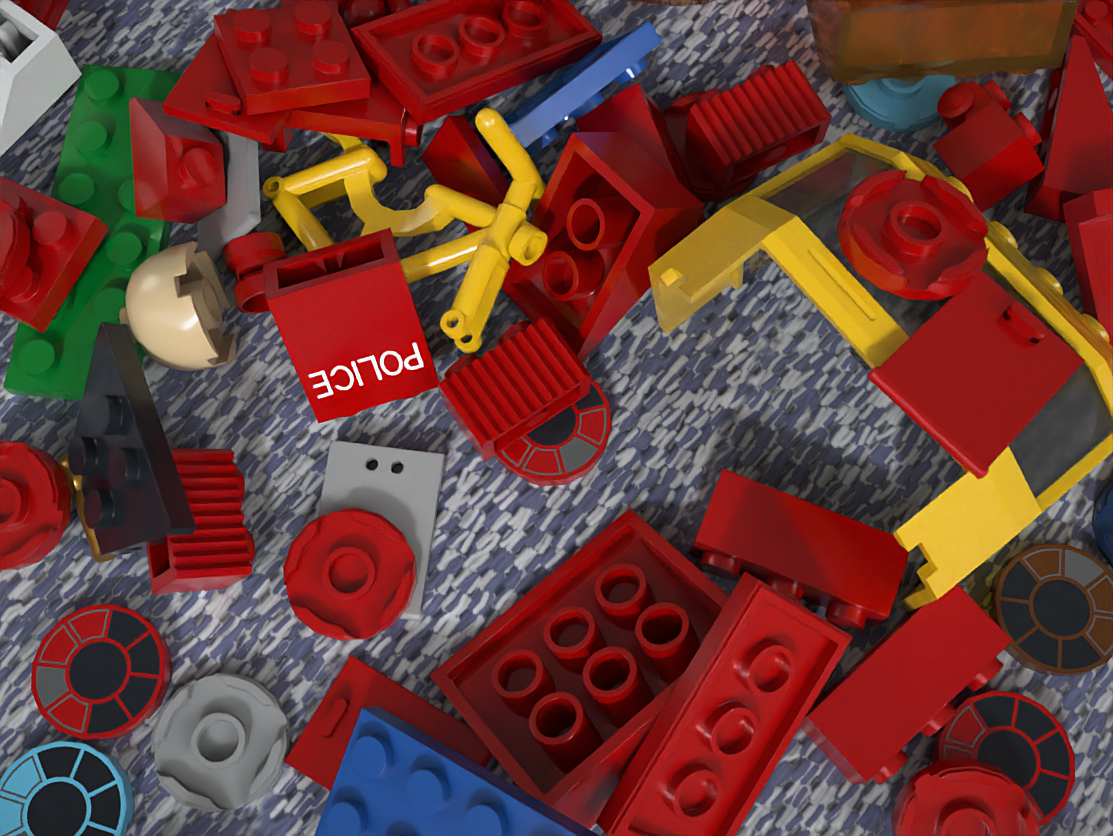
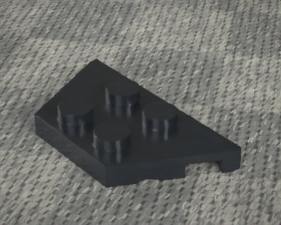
(124, 453)

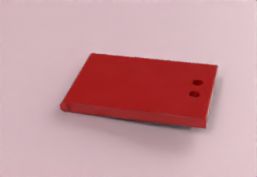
(211, 99)
(977, 373)
(363, 687)

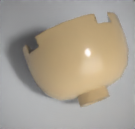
(177, 310)

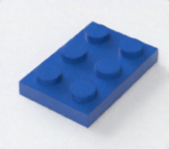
(580, 87)

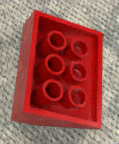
(584, 665)

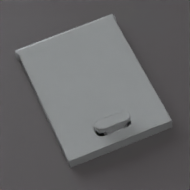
(242, 196)
(400, 493)

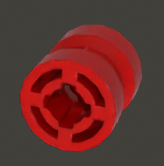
(245, 260)

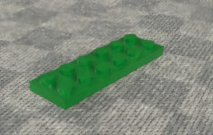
(99, 180)

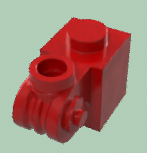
(985, 144)

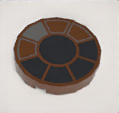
(1055, 609)

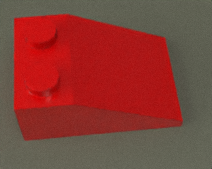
(604, 223)

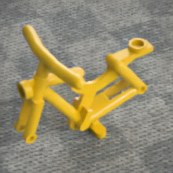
(501, 236)

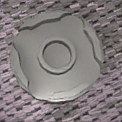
(245, 750)

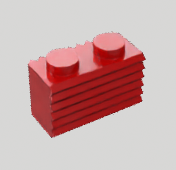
(756, 123)
(514, 386)
(220, 547)

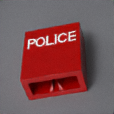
(351, 325)

